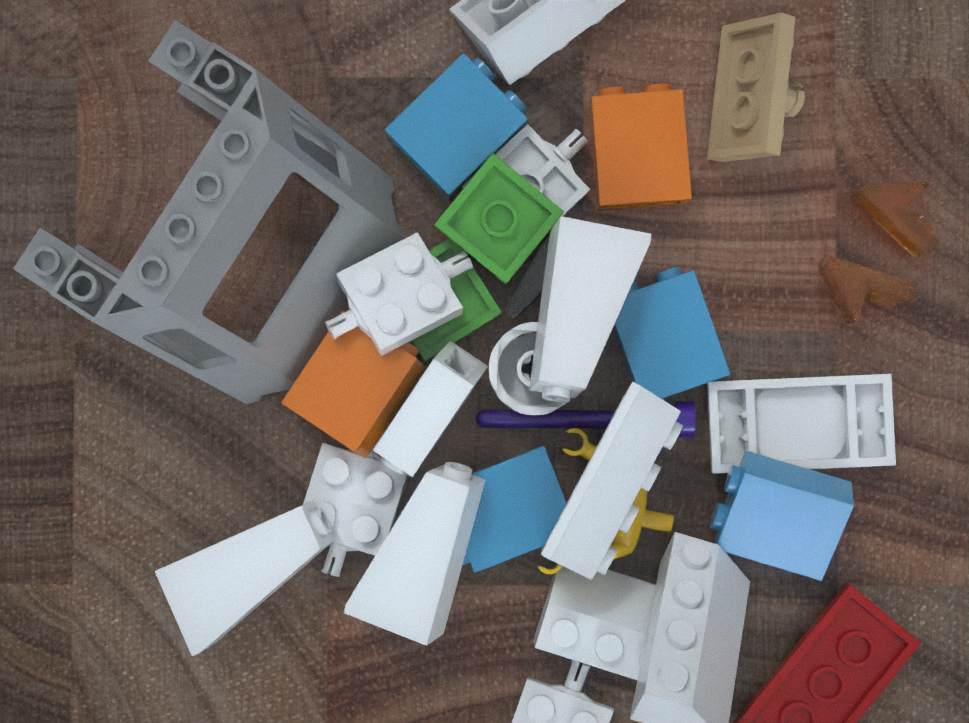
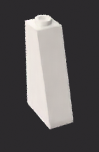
(581, 298)
(421, 559)
(233, 577)

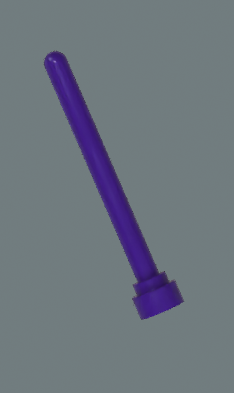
(575, 419)

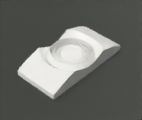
(803, 421)

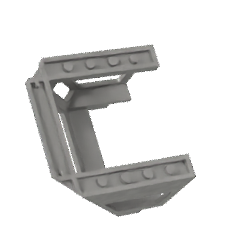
(211, 218)

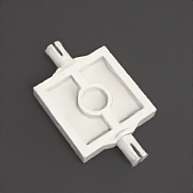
(546, 166)
(399, 294)
(358, 499)
(560, 702)

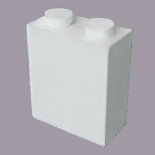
(429, 409)

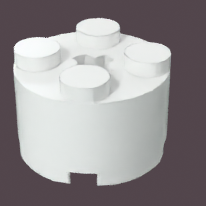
(505, 372)

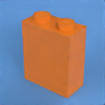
(639, 148)
(354, 389)

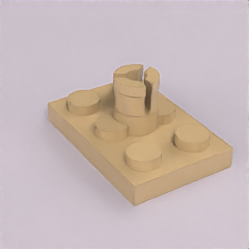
(753, 89)

